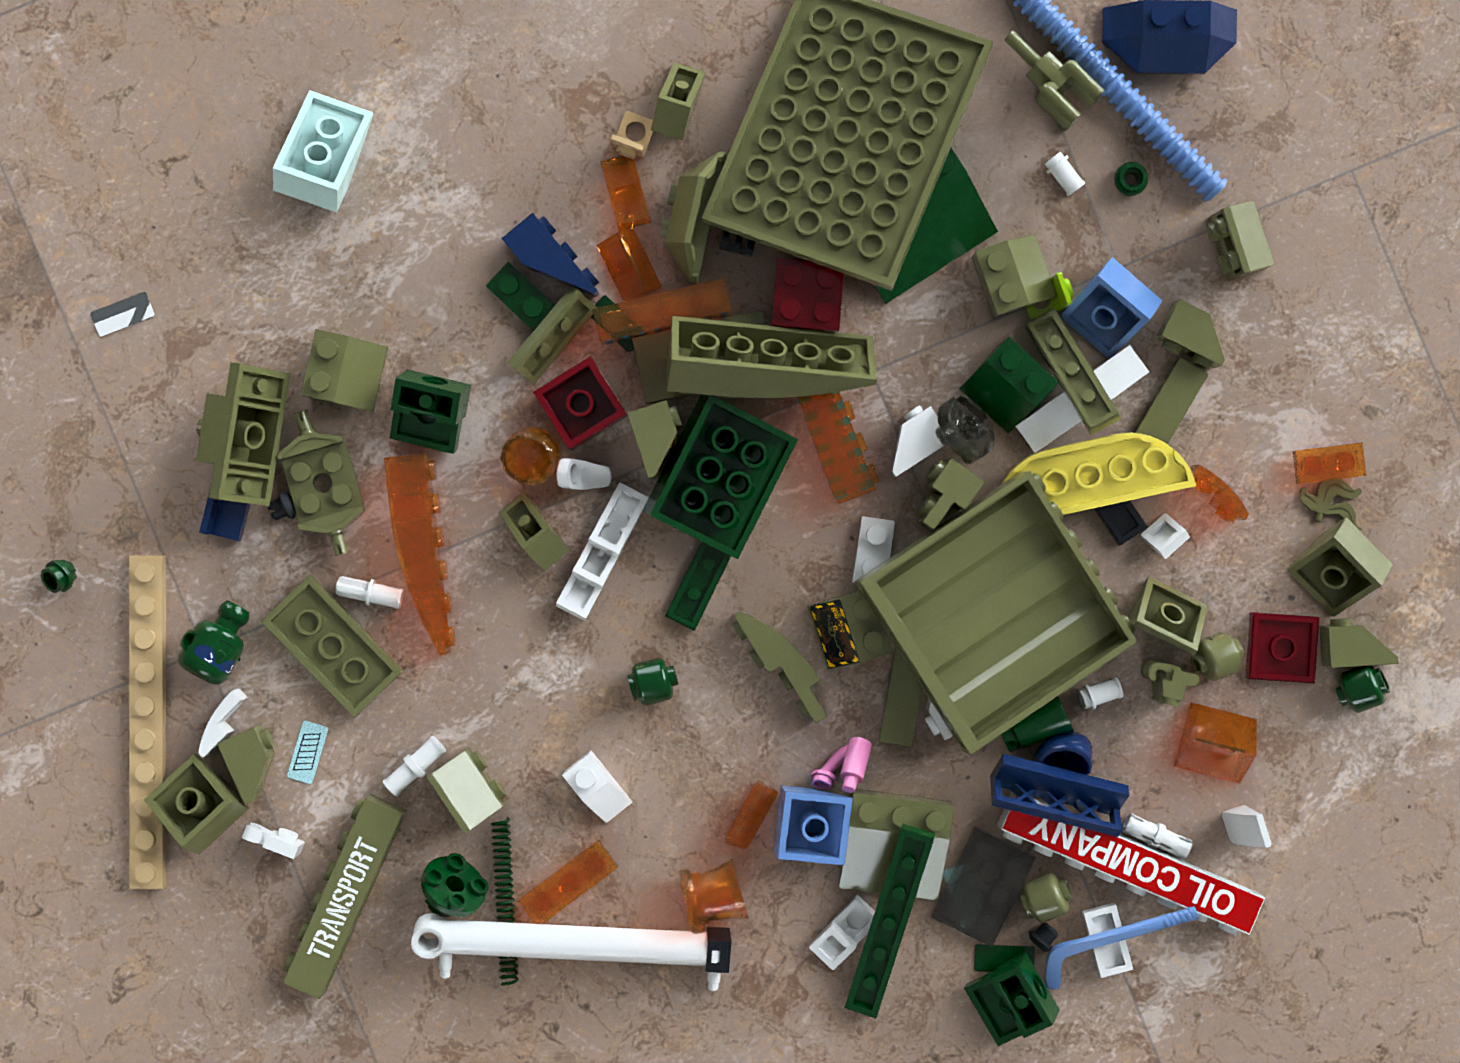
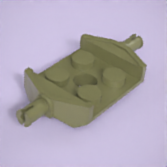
(307, 459)

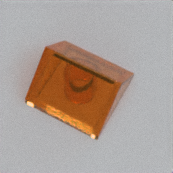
(1217, 743)

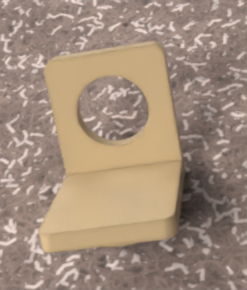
(632, 148)

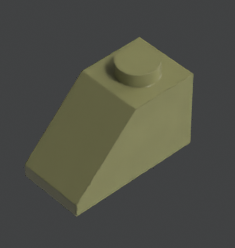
(677, 101)
(534, 531)
(1352, 646)
(249, 760)

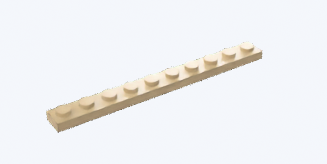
(146, 718)

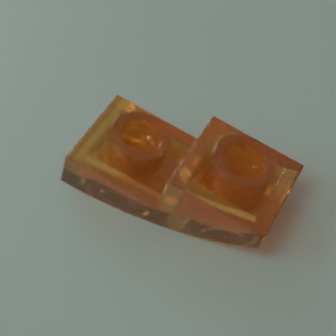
(1224, 499)

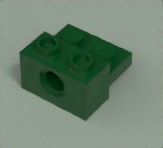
(428, 410)
(1013, 1000)

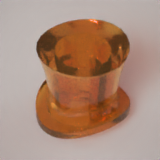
(712, 895)

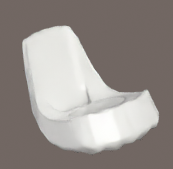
(582, 475)

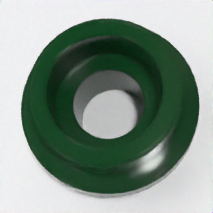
(1140, 174)

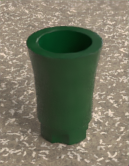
(1040, 725)

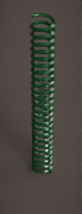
(508, 889)

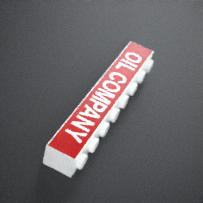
(1139, 867)

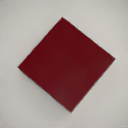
(1282, 647)

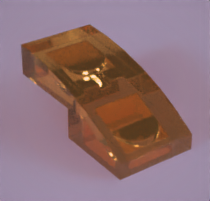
(625, 192)

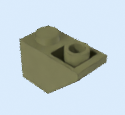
(1191, 332)

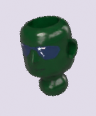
(213, 646)

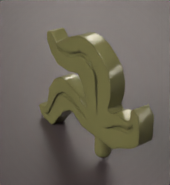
(1324, 494)

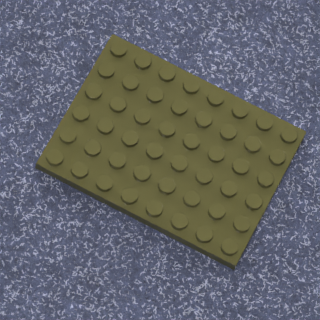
(848, 135)

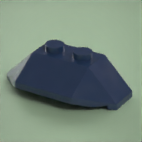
(1169, 34)

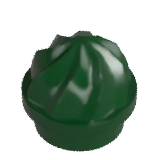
(58, 576)

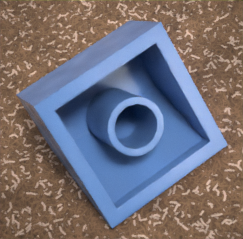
(1111, 308)
(812, 825)

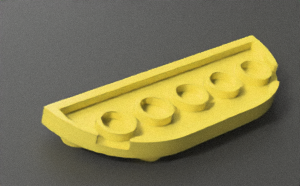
(1107, 471)

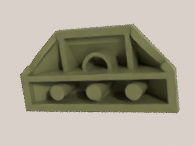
(685, 230)

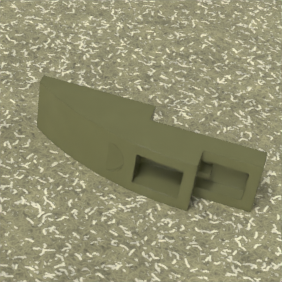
(775, 650)

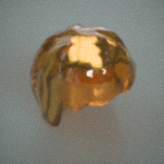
(530, 456)

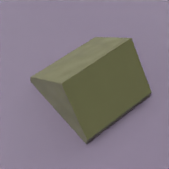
(1169, 616)

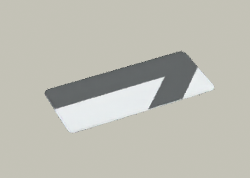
(122, 314)

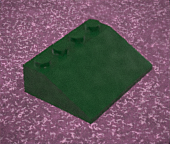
(948, 229)
(720, 475)

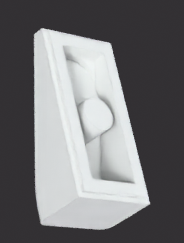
(1246, 827)

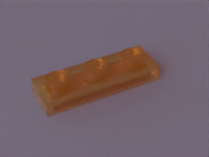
(568, 883)

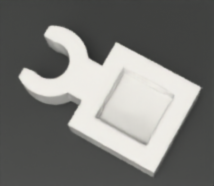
(280, 841)

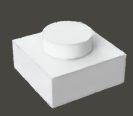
(1165, 535)

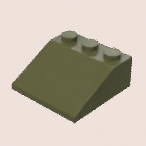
(874, 833)

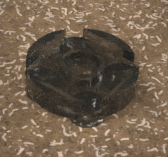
(963, 429)

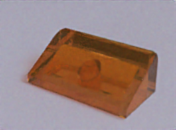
(629, 265)
(751, 815)

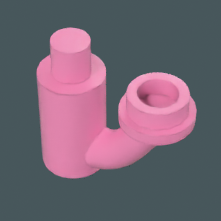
(854, 761)

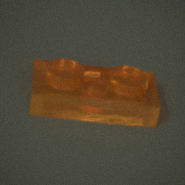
(1329, 463)

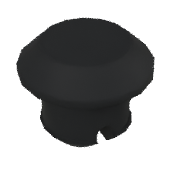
(283, 507)
(1043, 936)

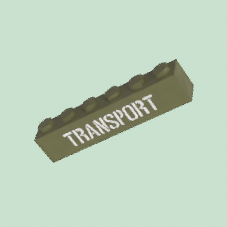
(344, 895)

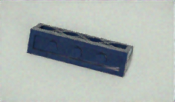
(1058, 788)

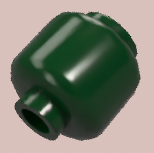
(652, 681)
(1362, 688)

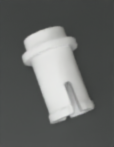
(1064, 173)
(1100, 693)

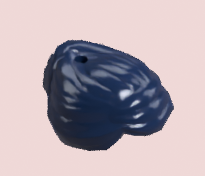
(1066, 751)

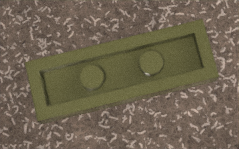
(552, 335)

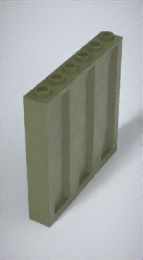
(997, 611)

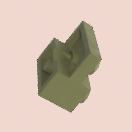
(953, 487)

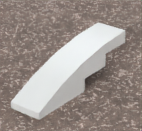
(1059, 414)
(602, 551)

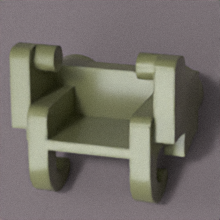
(1169, 683)

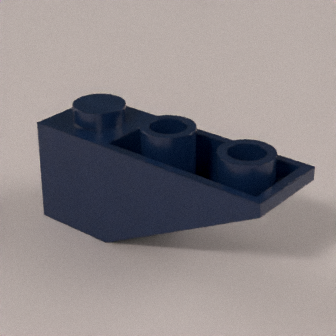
(541, 253)

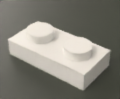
(872, 545)
(1112, 957)

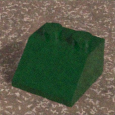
(1008, 385)

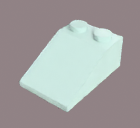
(321, 151)

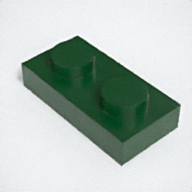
(520, 295)

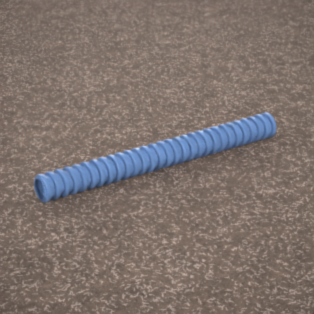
(1124, 97)

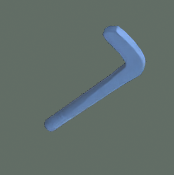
(1065, 949)

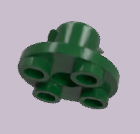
(453, 886)

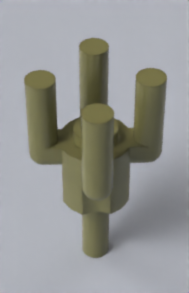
(1055, 80)

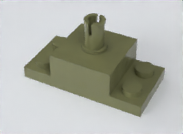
(244, 433)

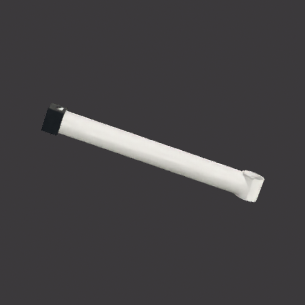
(572, 943)

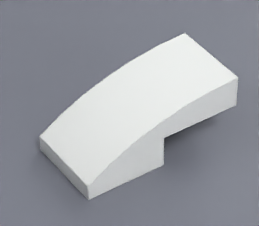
(217, 729)
(843, 933)

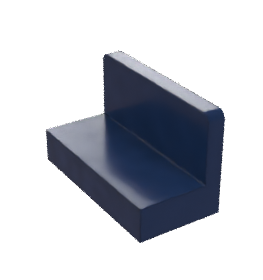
(224, 518)

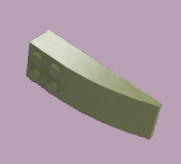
(765, 360)

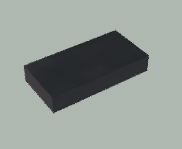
(1121, 521)

